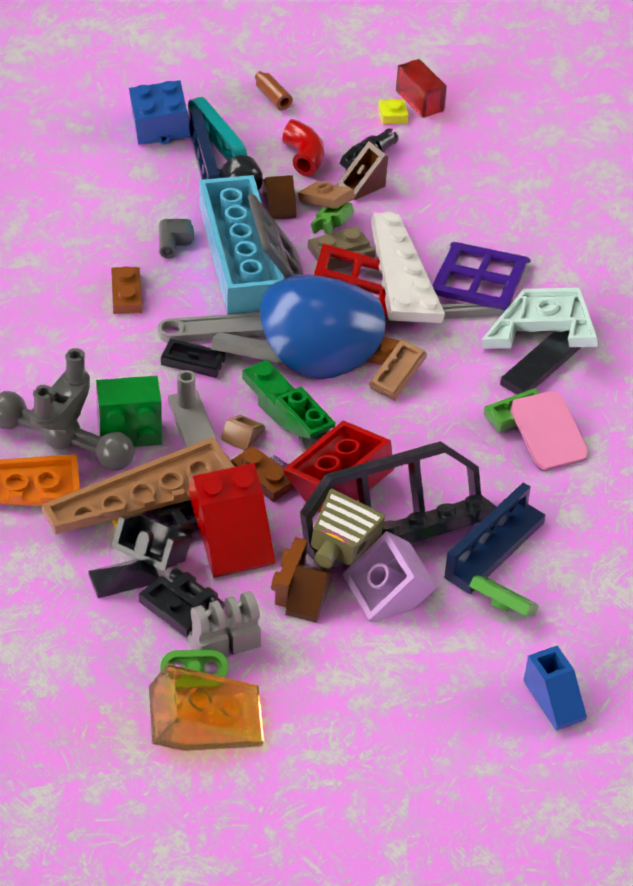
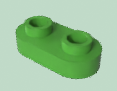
(197, 660)

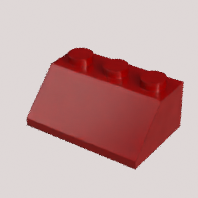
(337, 450)

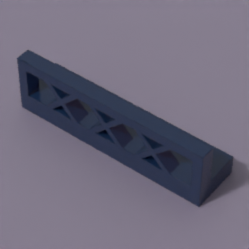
(493, 539)

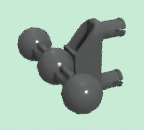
(57, 414)

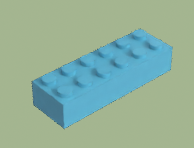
(234, 242)

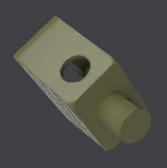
(344, 530)

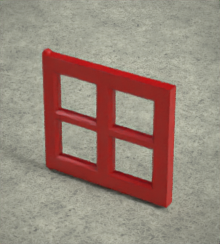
(358, 260)

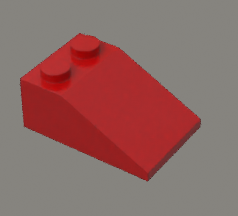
(232, 519)

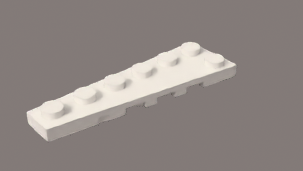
(404, 278)

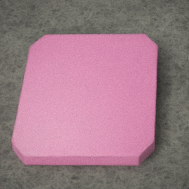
(549, 430)

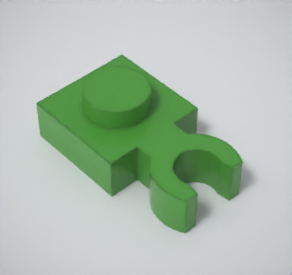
(329, 218)

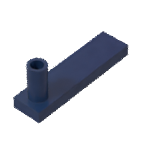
(202, 146)

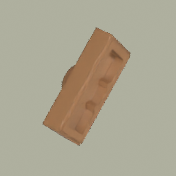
(326, 195)
(398, 369)

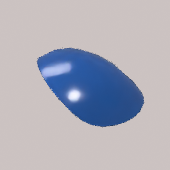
(321, 324)

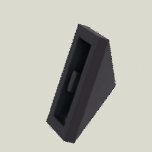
(122, 577)

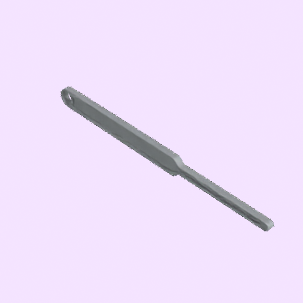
(249, 324)

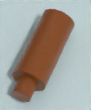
(273, 90)

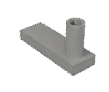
(244, 346)
(189, 411)

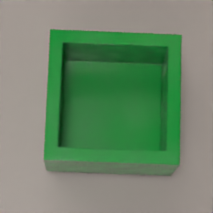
(131, 407)

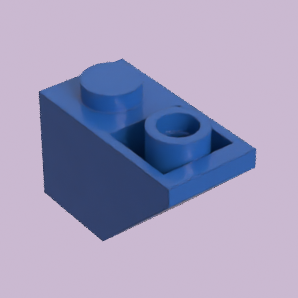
(555, 687)

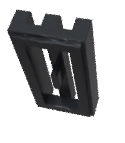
(193, 358)

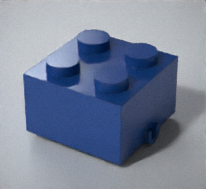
(159, 112)

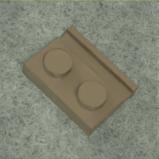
(349, 239)

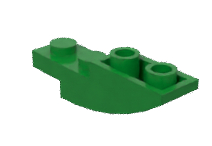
(284, 404)

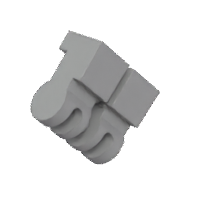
(236, 631)

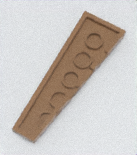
(136, 490)

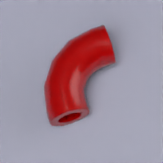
(308, 144)

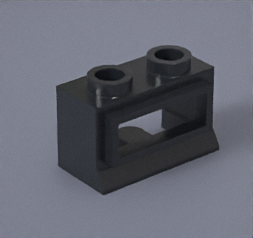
(151, 541)

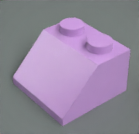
(389, 578)

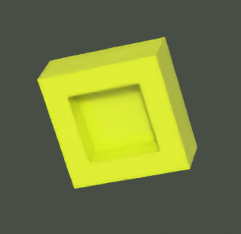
(393, 111)

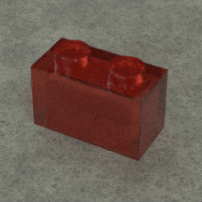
(421, 88)

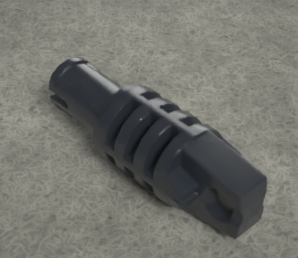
(381, 141)

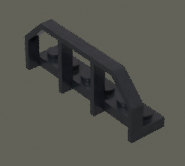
(419, 524)

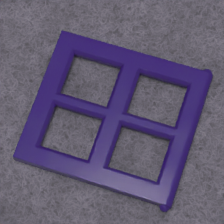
(471, 296)

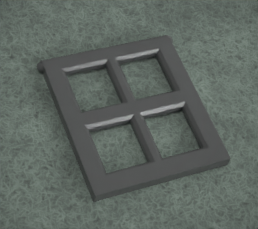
(273, 234)

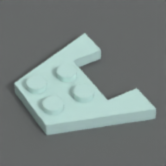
(544, 311)

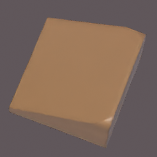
(241, 431)

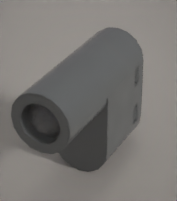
(174, 233)

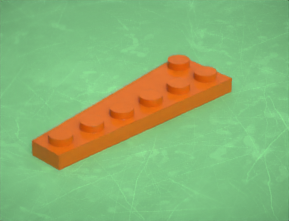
(37, 479)

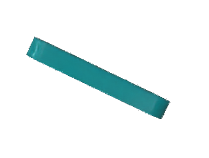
(218, 130)

